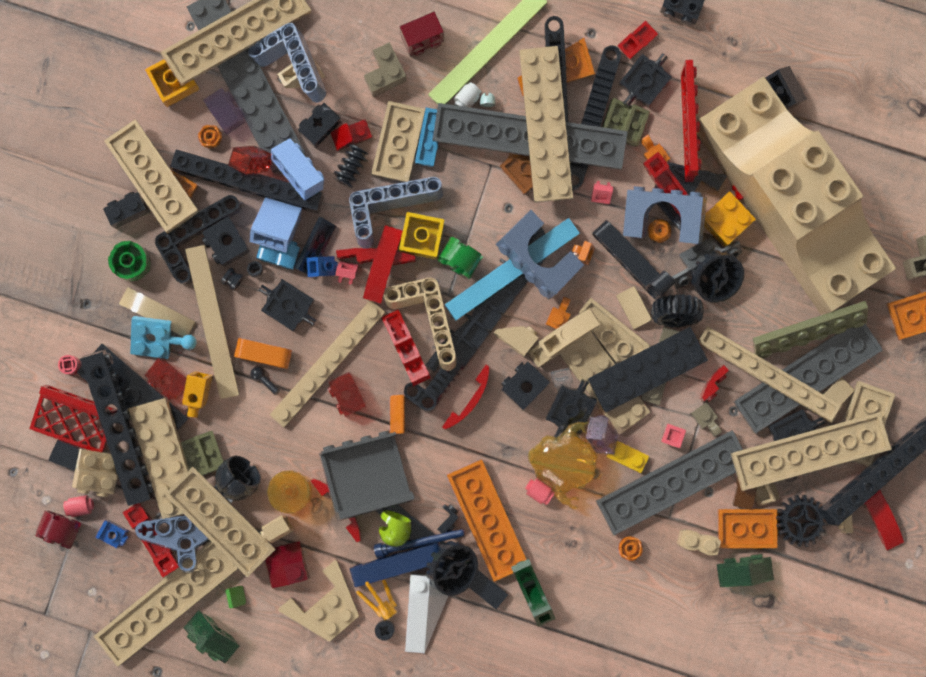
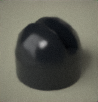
(254, 266)

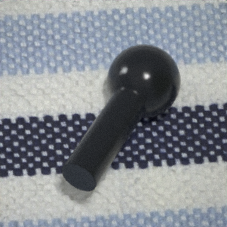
(258, 374)

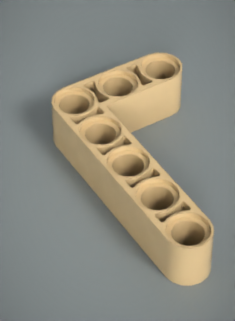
(434, 315)

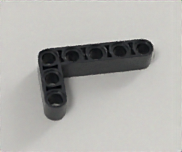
(191, 233)
(632, 261)

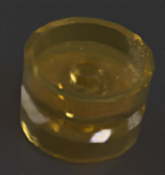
(301, 491)

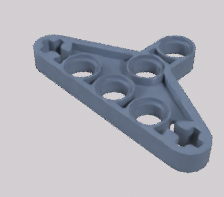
(173, 538)

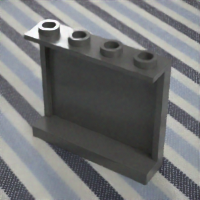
(365, 475)

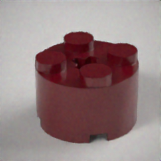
(57, 529)

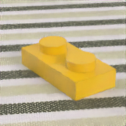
(629, 457)

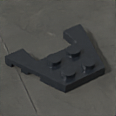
(706, 177)

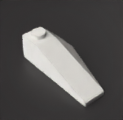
(423, 613)

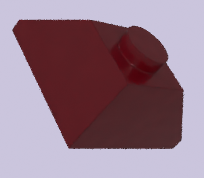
(287, 565)

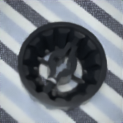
(723, 276)
(453, 573)

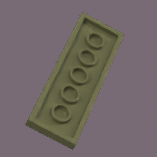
(810, 329)

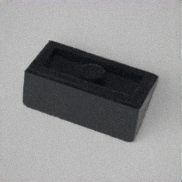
(65, 455)

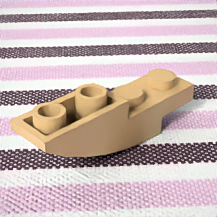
(563, 337)

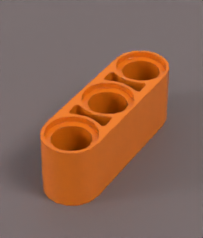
(263, 353)

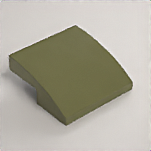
(626, 119)
(202, 453)

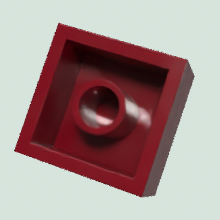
(422, 34)

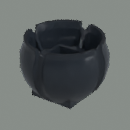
(237, 479)

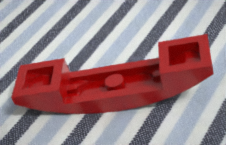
(662, 176)
(382, 264)
(454, 419)
(884, 521)
(353, 528)
(163, 557)

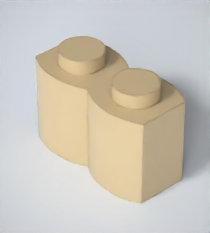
(276, 529)
(694, 541)

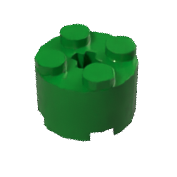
(119, 256)
(460, 258)

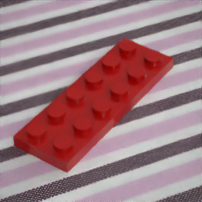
(690, 125)

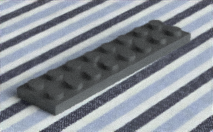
(816, 369)
(669, 483)

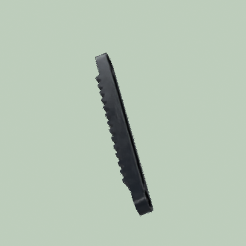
(556, 38)
(597, 102)

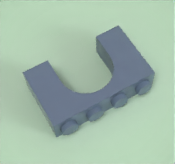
(691, 208)
(515, 247)

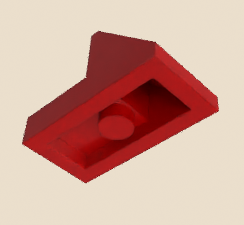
(351, 134)

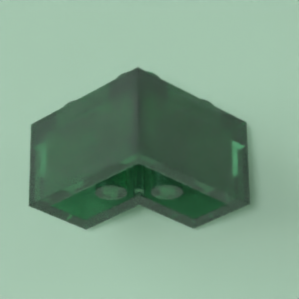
(746, 572)
(210, 638)

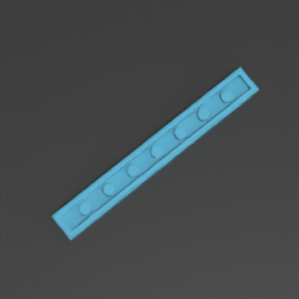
(507, 272)

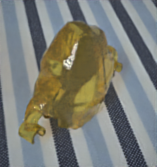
(564, 462)

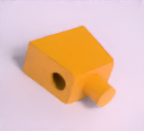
(198, 384)

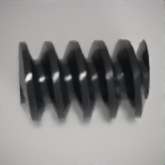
(350, 165)

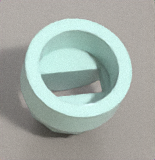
(487, 101)

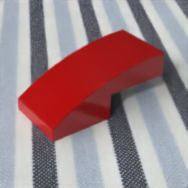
(637, 40)

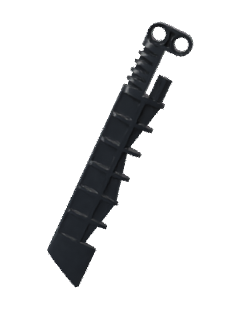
(470, 337)

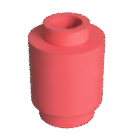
(539, 491)
(78, 506)

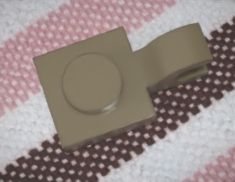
(705, 417)

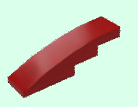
(366, 255)
(406, 347)

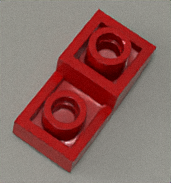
(710, 387)

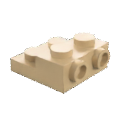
(95, 473)

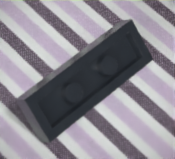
(316, 243)

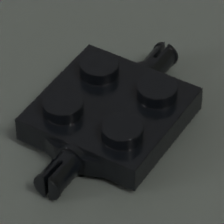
(645, 80)
(287, 305)
(570, 406)
(794, 425)

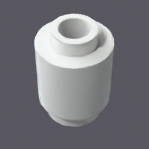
(467, 96)

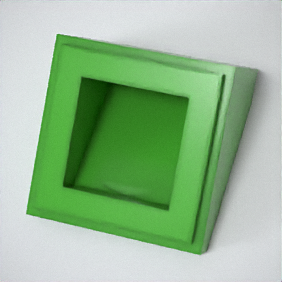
(235, 596)

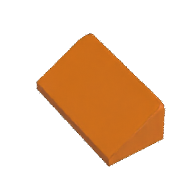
(397, 414)

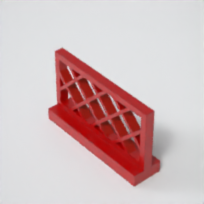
(73, 402)

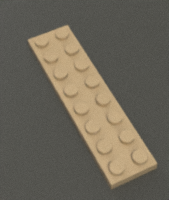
(230, 36)
(546, 124)
(810, 451)
(164, 604)

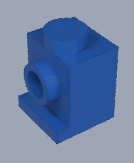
(323, 266)
(105, 530)

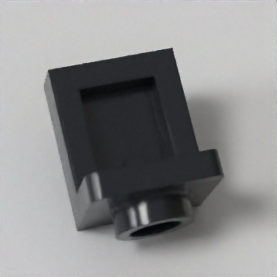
(448, 525)

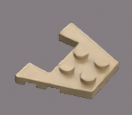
(331, 612)

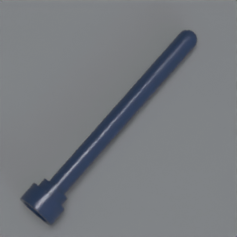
(382, 550)

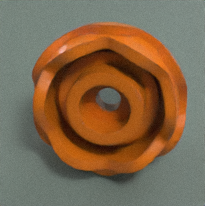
(204, 133)
(657, 236)
(636, 551)

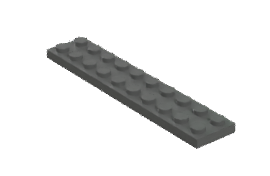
(248, 86)
(509, 134)

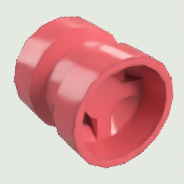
(72, 367)

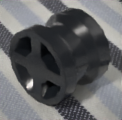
(232, 279)
(386, 627)

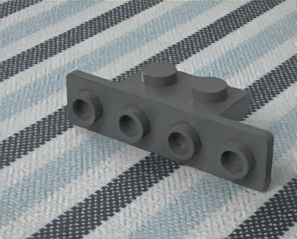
(696, 254)

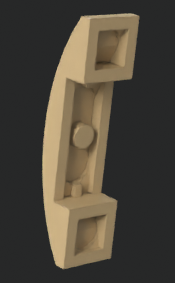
(151, 309)

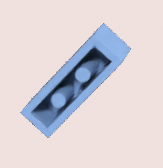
(297, 168)

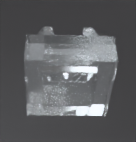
(561, 377)

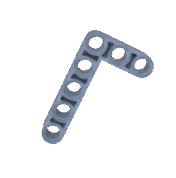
(291, 41)
(388, 202)

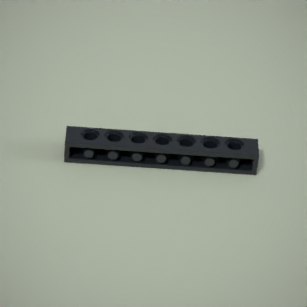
(249, 183)
(875, 475)
(132, 493)

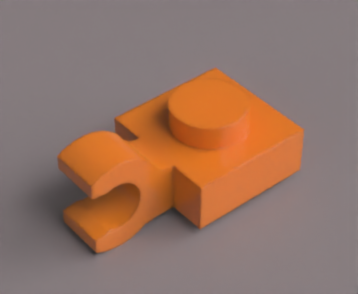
(651, 149)
(559, 316)

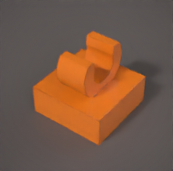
(585, 253)

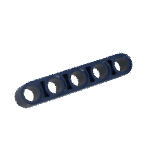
(393, 565)

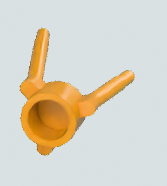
(386, 608)

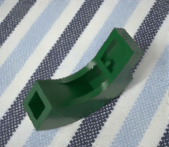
(533, 592)

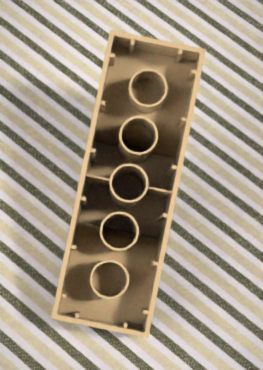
(796, 195)

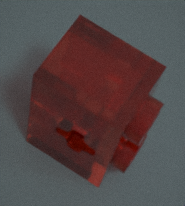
(250, 159)
(162, 369)
(346, 383)

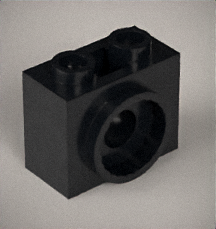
(225, 253)
(524, 373)

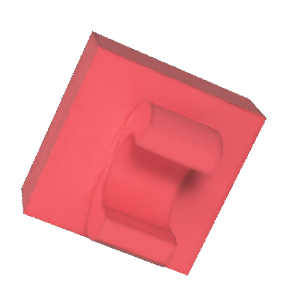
(602, 193)
(346, 270)
(673, 436)

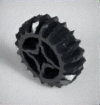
(677, 310)
(818, 523)

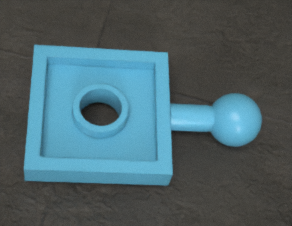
(162, 331)

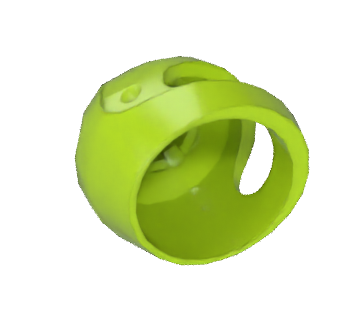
(398, 528)

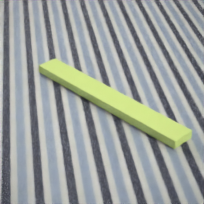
(486, 50)

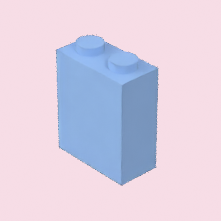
(275, 224)

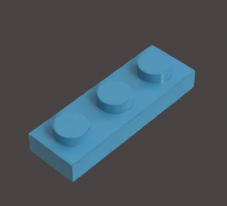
(427, 148)

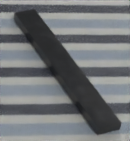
(482, 584)

